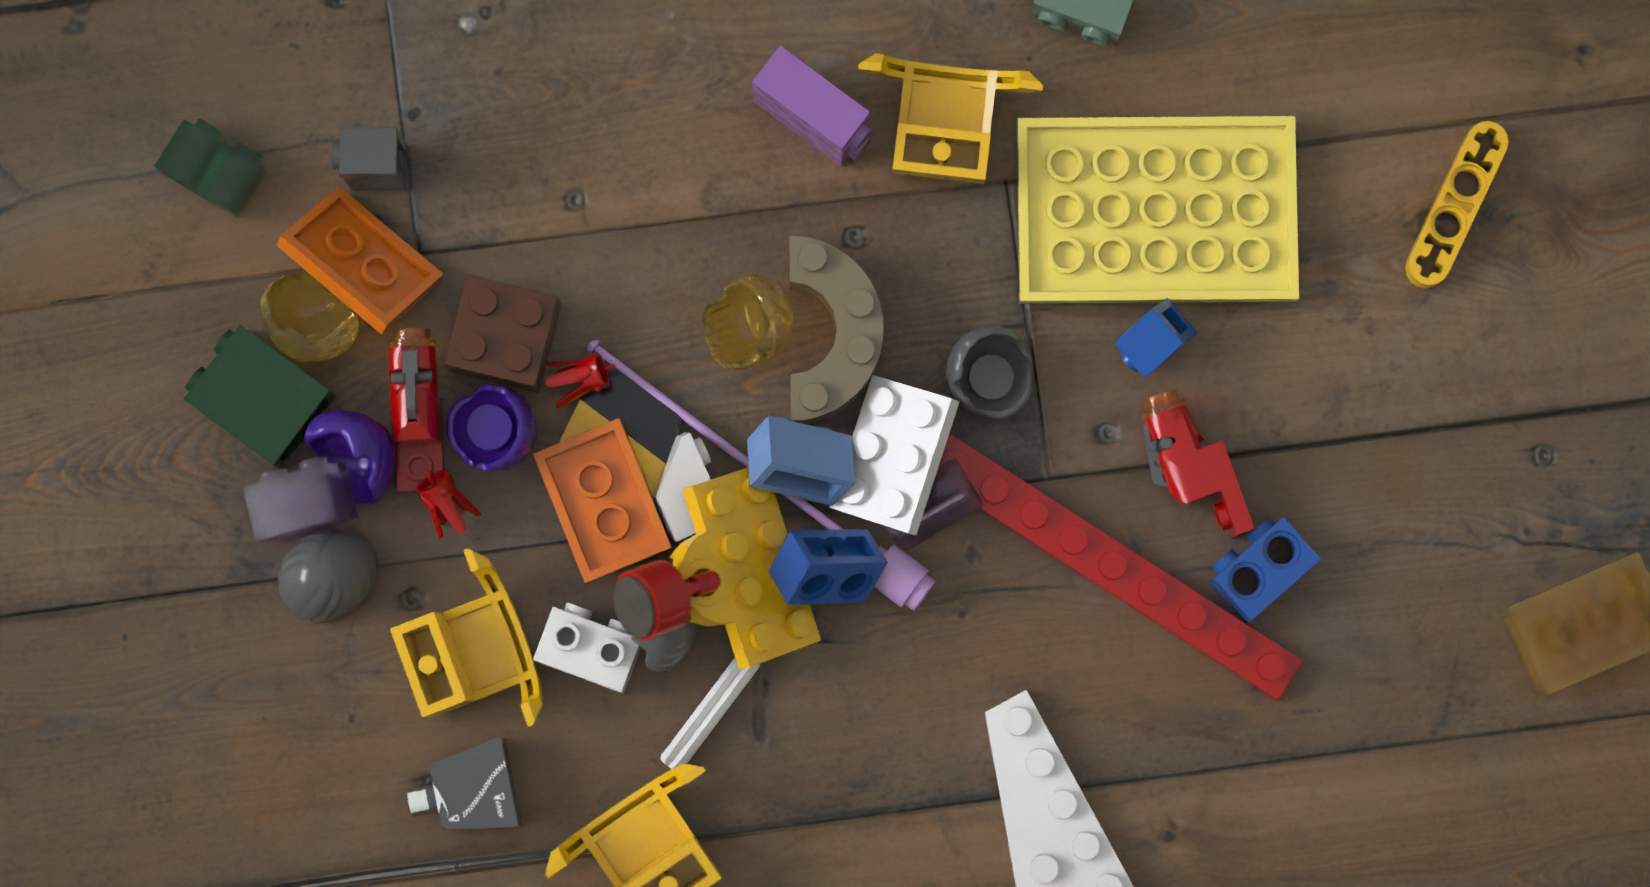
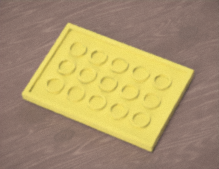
(1157, 209)

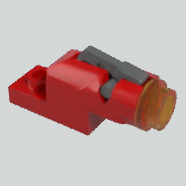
(415, 407)
(1187, 468)

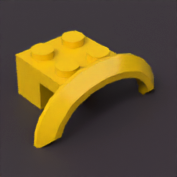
(945, 115)
(470, 651)
(644, 839)

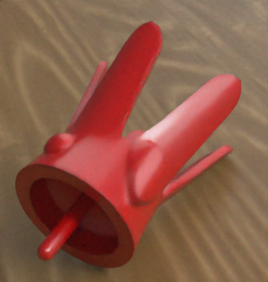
(590, 371)
(439, 496)

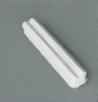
(707, 714)

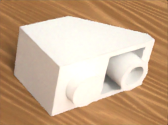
(683, 469)

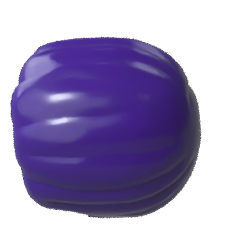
(492, 428)
(359, 443)

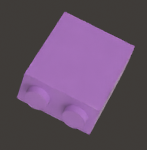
(812, 107)

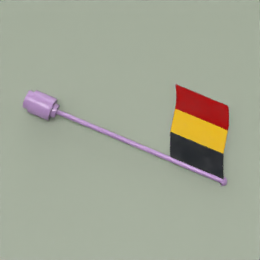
(654, 423)

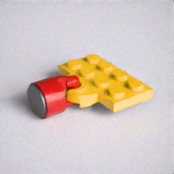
(721, 576)

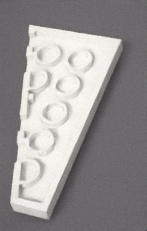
(1045, 814)

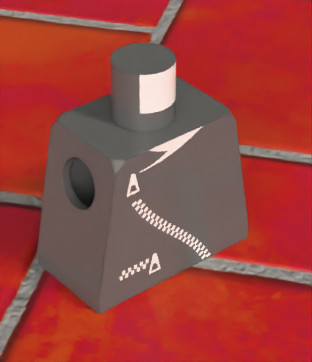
(470, 789)

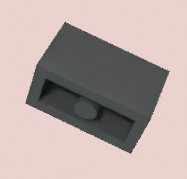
(371, 159)

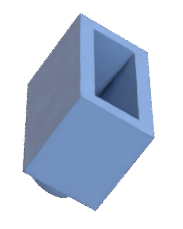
(800, 460)

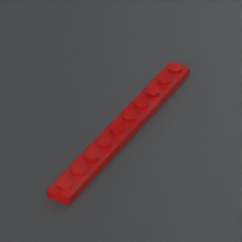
(1125, 574)

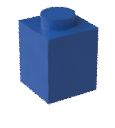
(1155, 338)

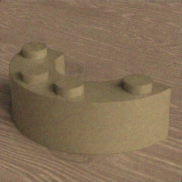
(859, 327)

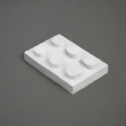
(897, 453)

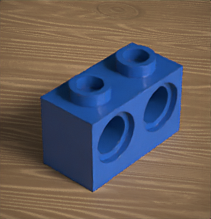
(827, 566)
(1270, 577)

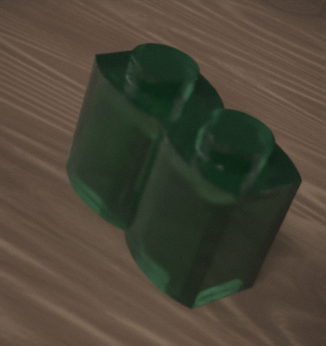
(211, 167)

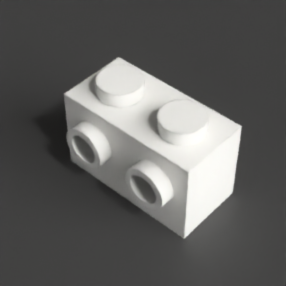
(588, 648)

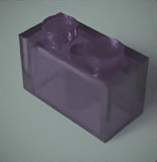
(300, 501)

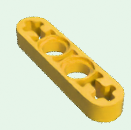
(1460, 206)

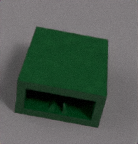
(257, 395)

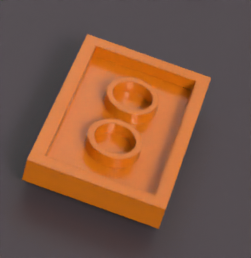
(359, 260)
(603, 501)

